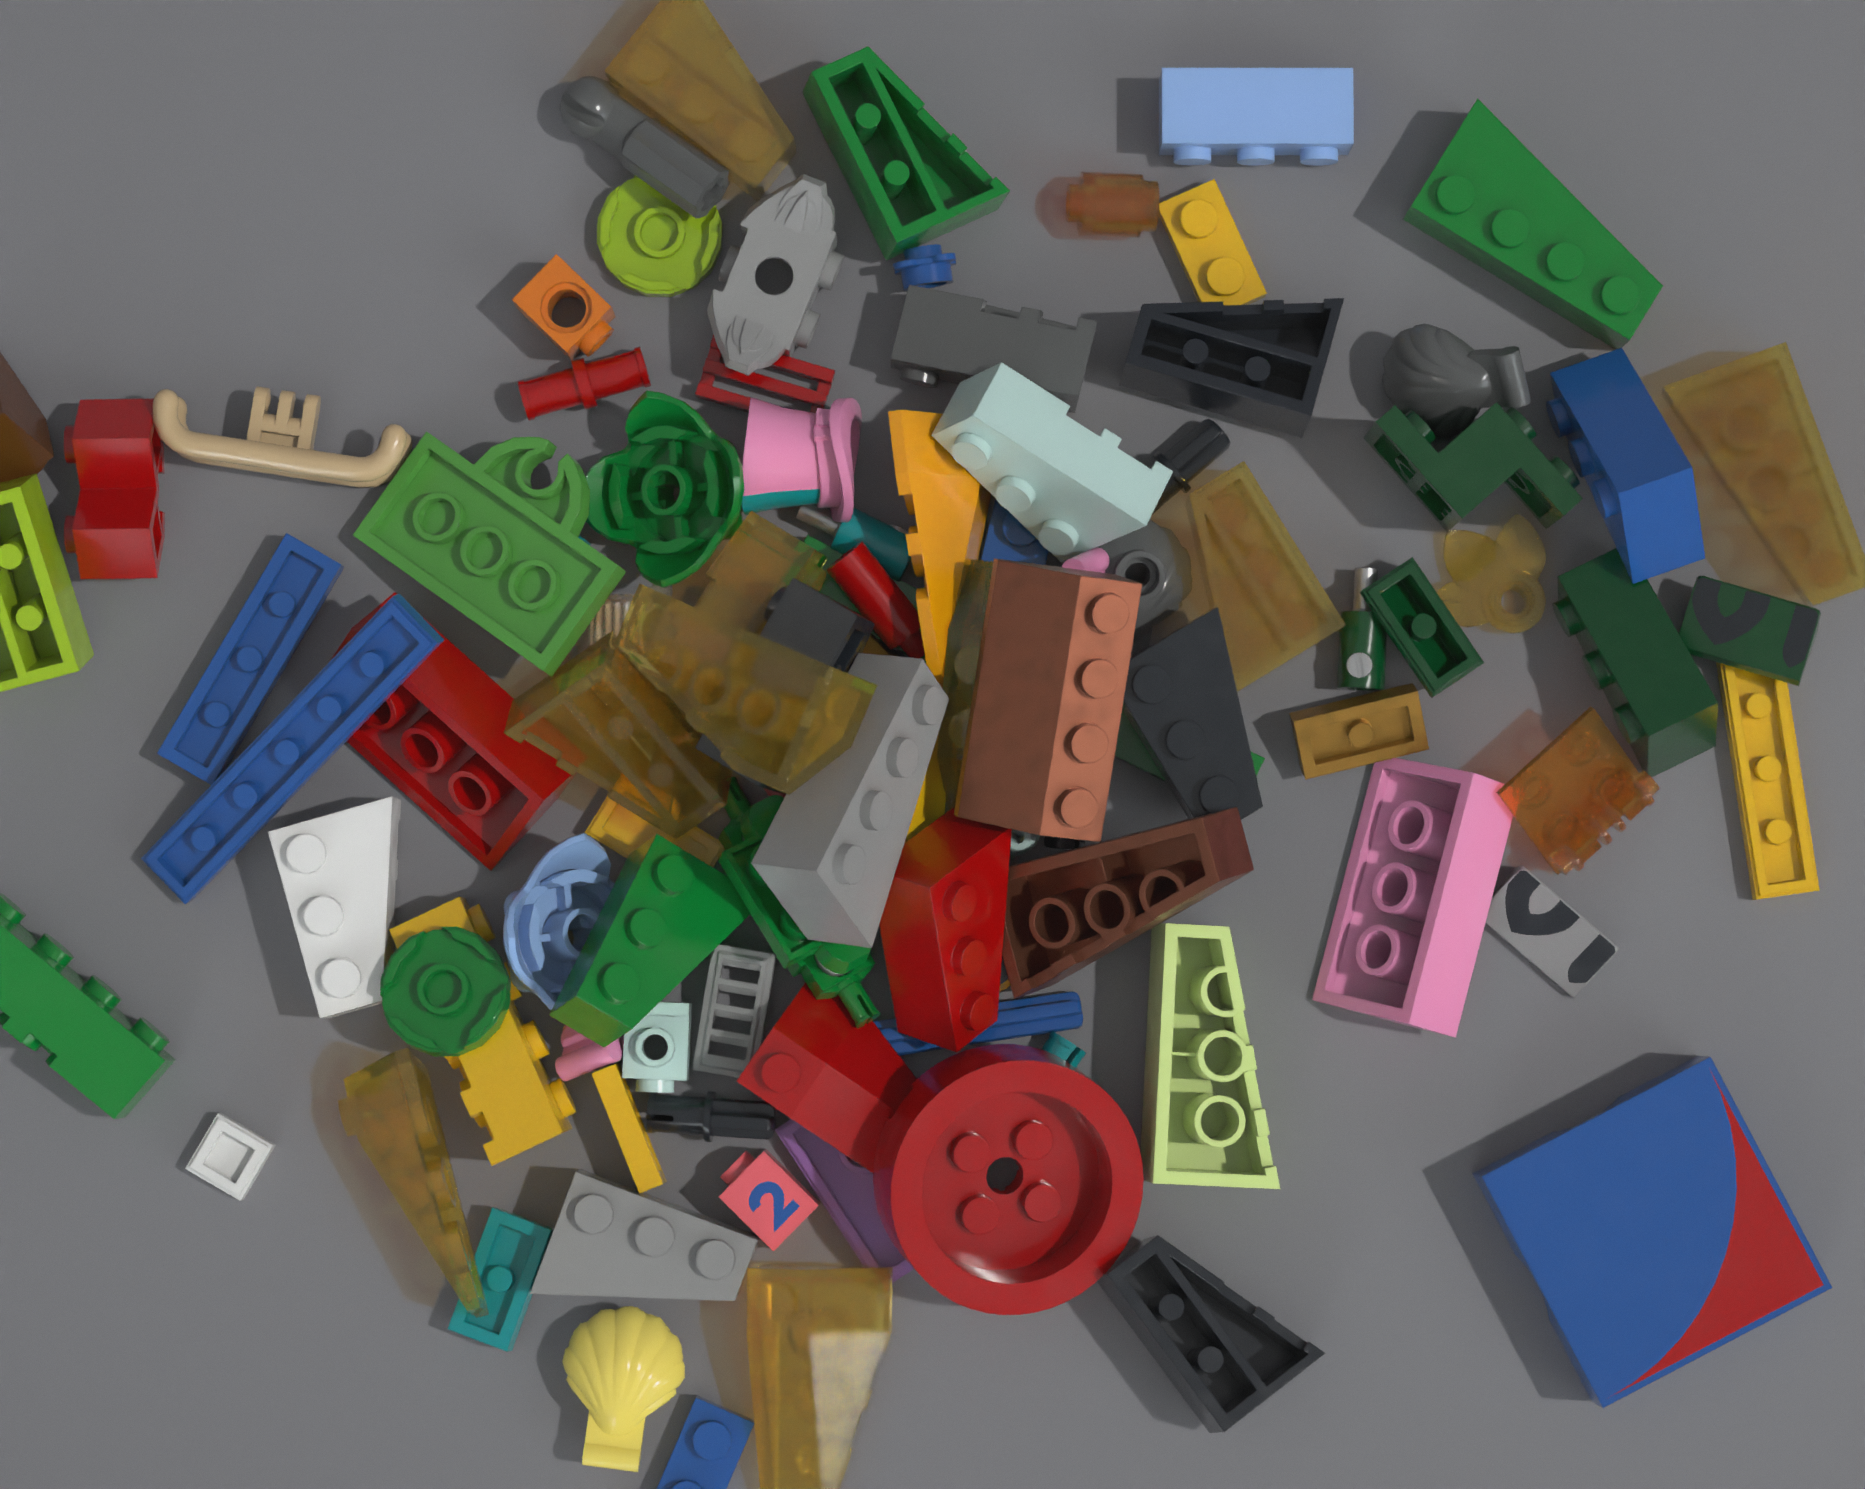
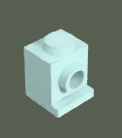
(674, 1025)

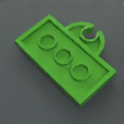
(496, 543)

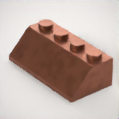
(1047, 699)

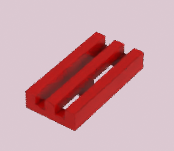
(713, 368)

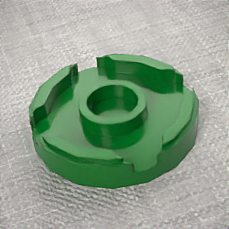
(445, 991)

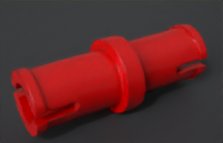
(584, 383)

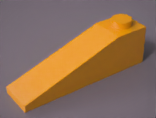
(949, 521)

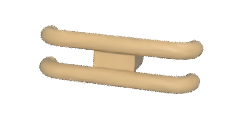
(280, 443)

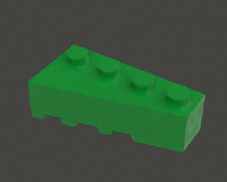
(75, 1020)

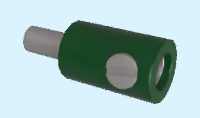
(1361, 642)

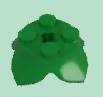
(636, 486)

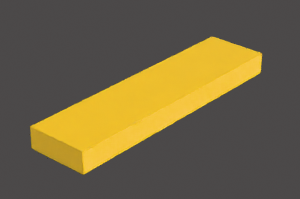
(1768, 783)

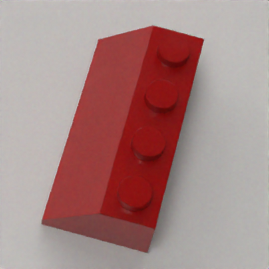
(450, 755)

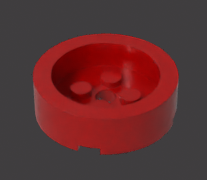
(1058, 1217)

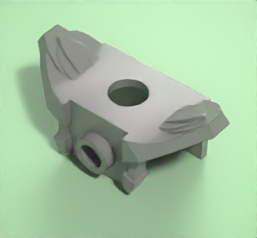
(785, 225)

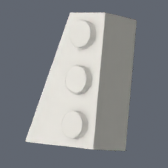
(342, 899)

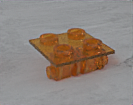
(1577, 793)

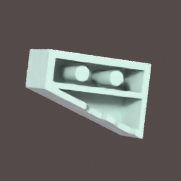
(1045, 466)

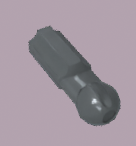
(644, 145)

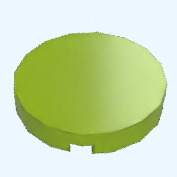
(654, 242)

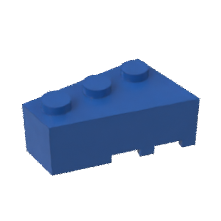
(1629, 463)

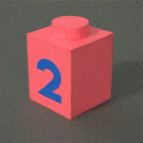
(766, 1197)

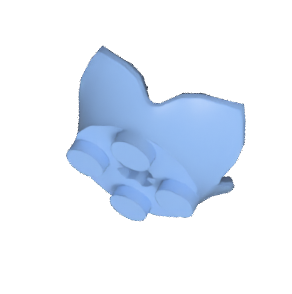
(558, 897)

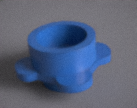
(925, 267)

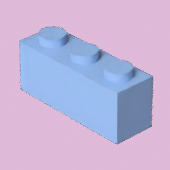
(1256, 114)

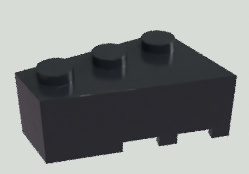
(1235, 359)
(812, 625)
(1192, 720)
(1204, 1334)

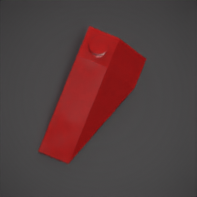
(830, 1075)

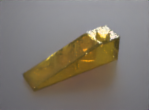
(754, 698)

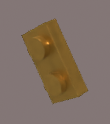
(1359, 731)

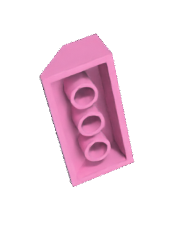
(1415, 895)

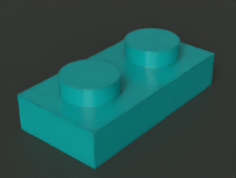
(507, 1267)

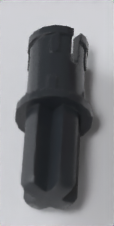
(1191, 457)
(710, 1116)

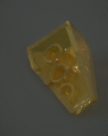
(402, 1133)
(812, 1365)

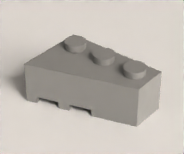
(640, 1247)

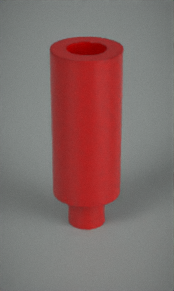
(879, 599)

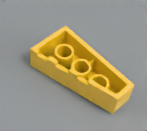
(505, 1077)

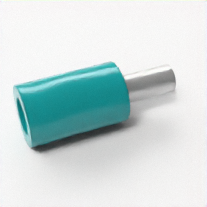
(883, 540)

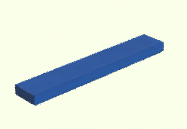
(292, 748)

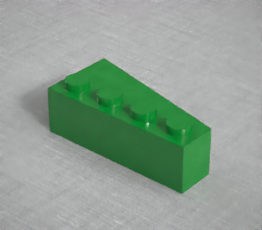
(1531, 232)

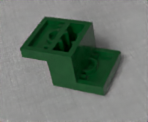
(1474, 465)

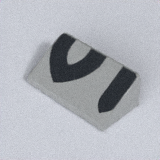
(1548, 931)

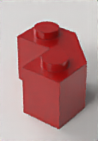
(117, 510)

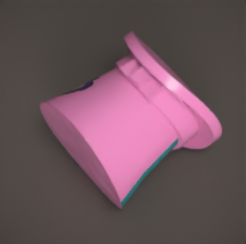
(801, 457)

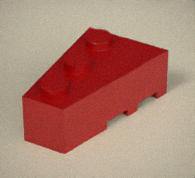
(947, 930)

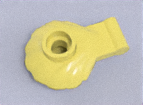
(622, 1371)

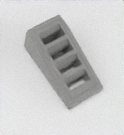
(744, 959)

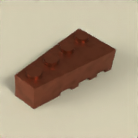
(1104, 894)

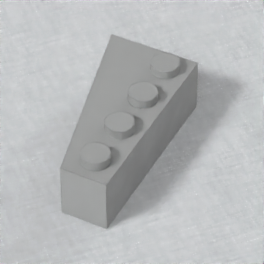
(846, 827)

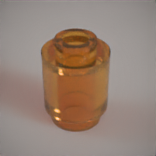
(1113, 204)

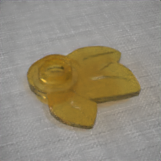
(1488, 569)

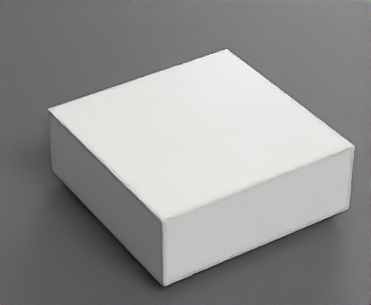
(230, 1156)

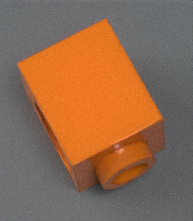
(550, 286)

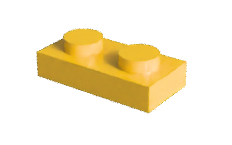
(1210, 247)

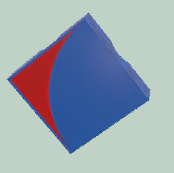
(1653, 1231)

